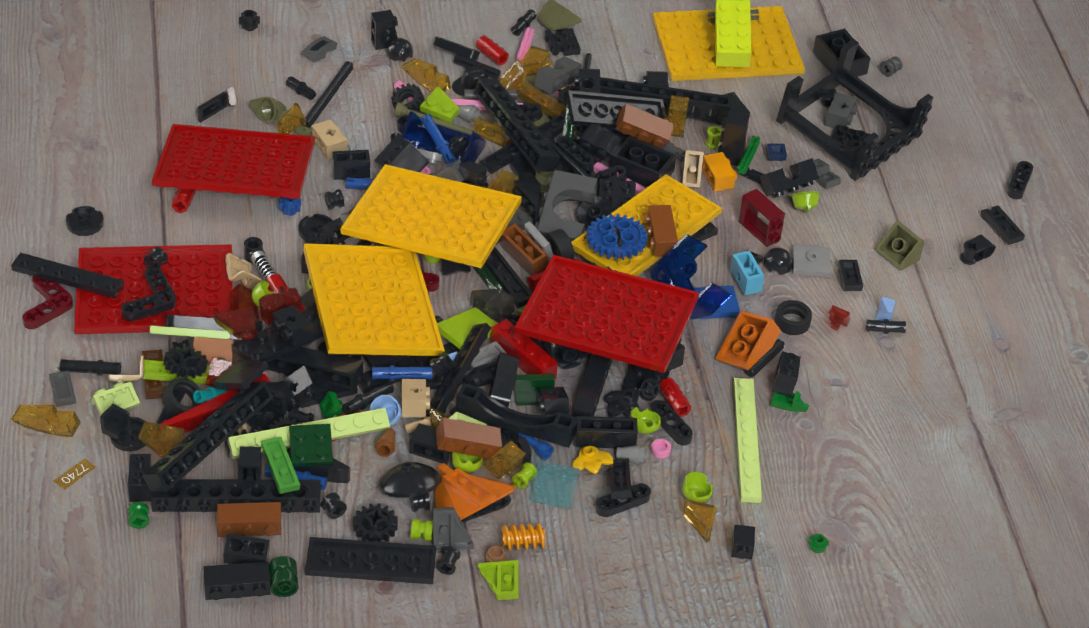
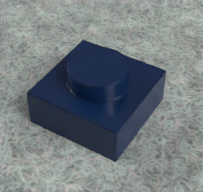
(776, 152)

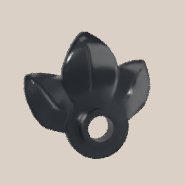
(620, 404)

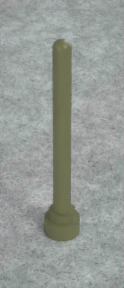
(401, 110)

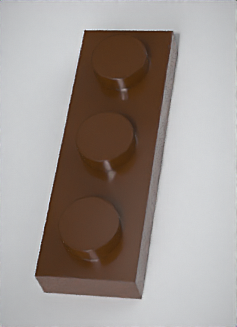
(153, 388)

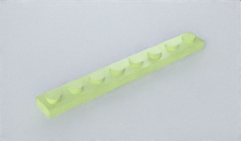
(341, 427)
(747, 440)

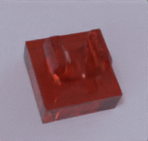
(838, 317)

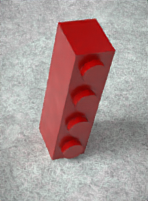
(531, 357)

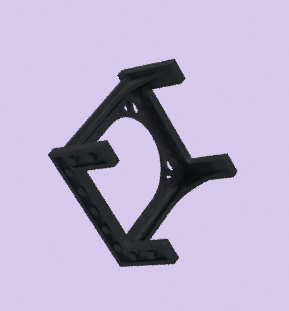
(870, 153)

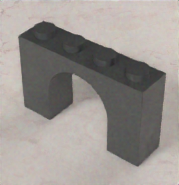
(564, 187)

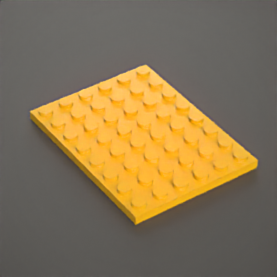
(691, 50)
(432, 215)
(372, 300)

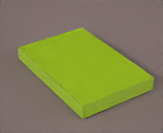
(459, 326)

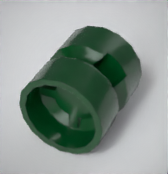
(283, 576)

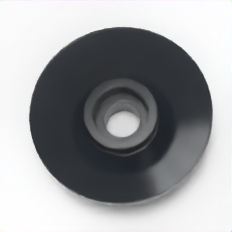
(588, 210)

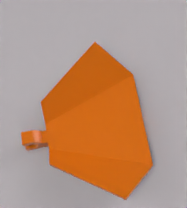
(468, 491)

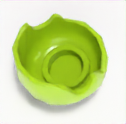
(259, 291)
(647, 421)
(466, 462)
(696, 487)

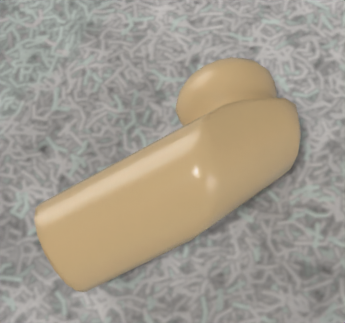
(410, 427)

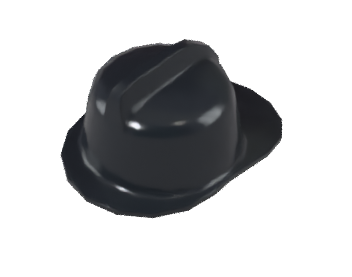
(468, 79)

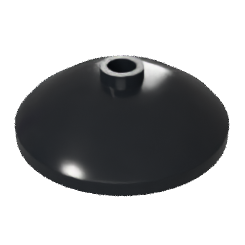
(409, 480)

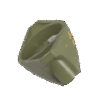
(268, 109)

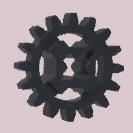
(185, 362)
(375, 523)

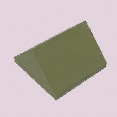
(557, 16)
(900, 246)

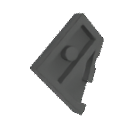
(449, 530)

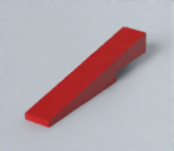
(194, 417)

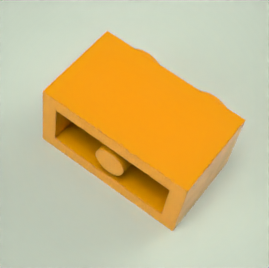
(719, 171)

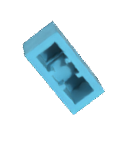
(747, 273)

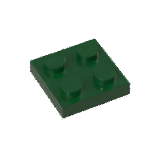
(311, 445)

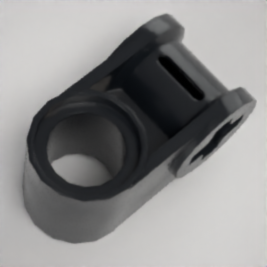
(976, 250)

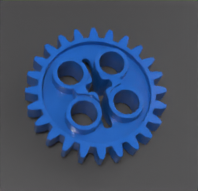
(629, 234)

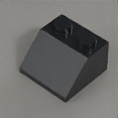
(401, 154)

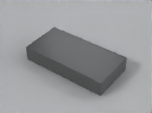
(62, 388)

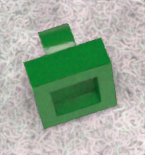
(331, 406)

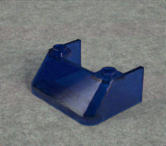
(420, 138)
(679, 266)

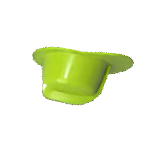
(805, 200)

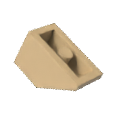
(692, 168)

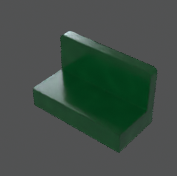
(528, 386)

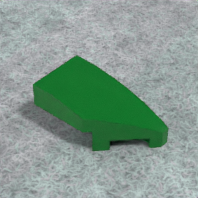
(788, 403)

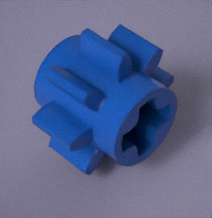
(289, 206)

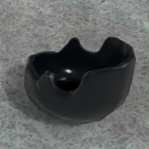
(399, 49)
(778, 260)

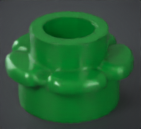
(818, 543)

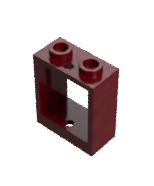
(748, 218)

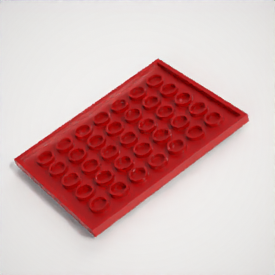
(234, 161)
(193, 271)
(607, 313)

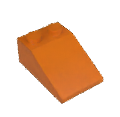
(748, 340)

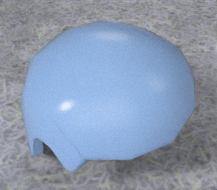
(392, 407)

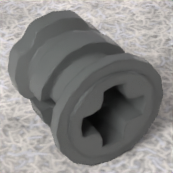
(891, 66)

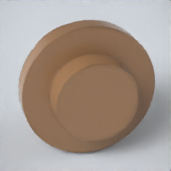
(495, 554)

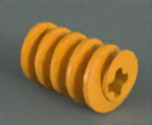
(523, 536)

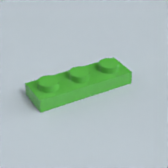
(280, 465)

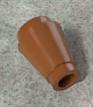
(386, 443)

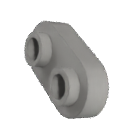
(431, 156)

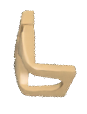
(240, 270)
(127, 378)

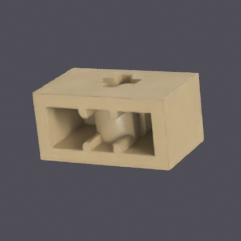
(329, 138)
(415, 398)

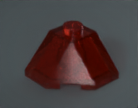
(238, 322)

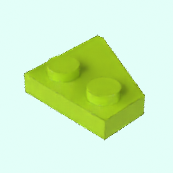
(440, 106)
(502, 578)

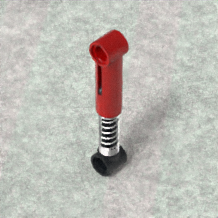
(255, 254)

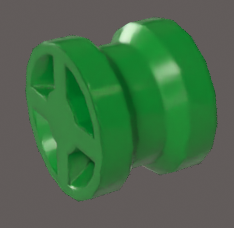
(138, 515)

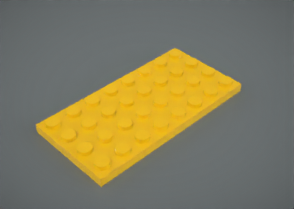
(689, 213)

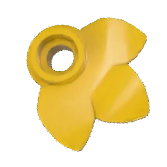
(592, 459)

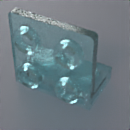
(555, 485)

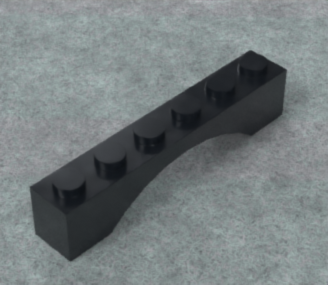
(554, 427)

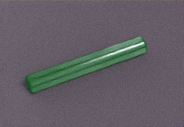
(748, 155)

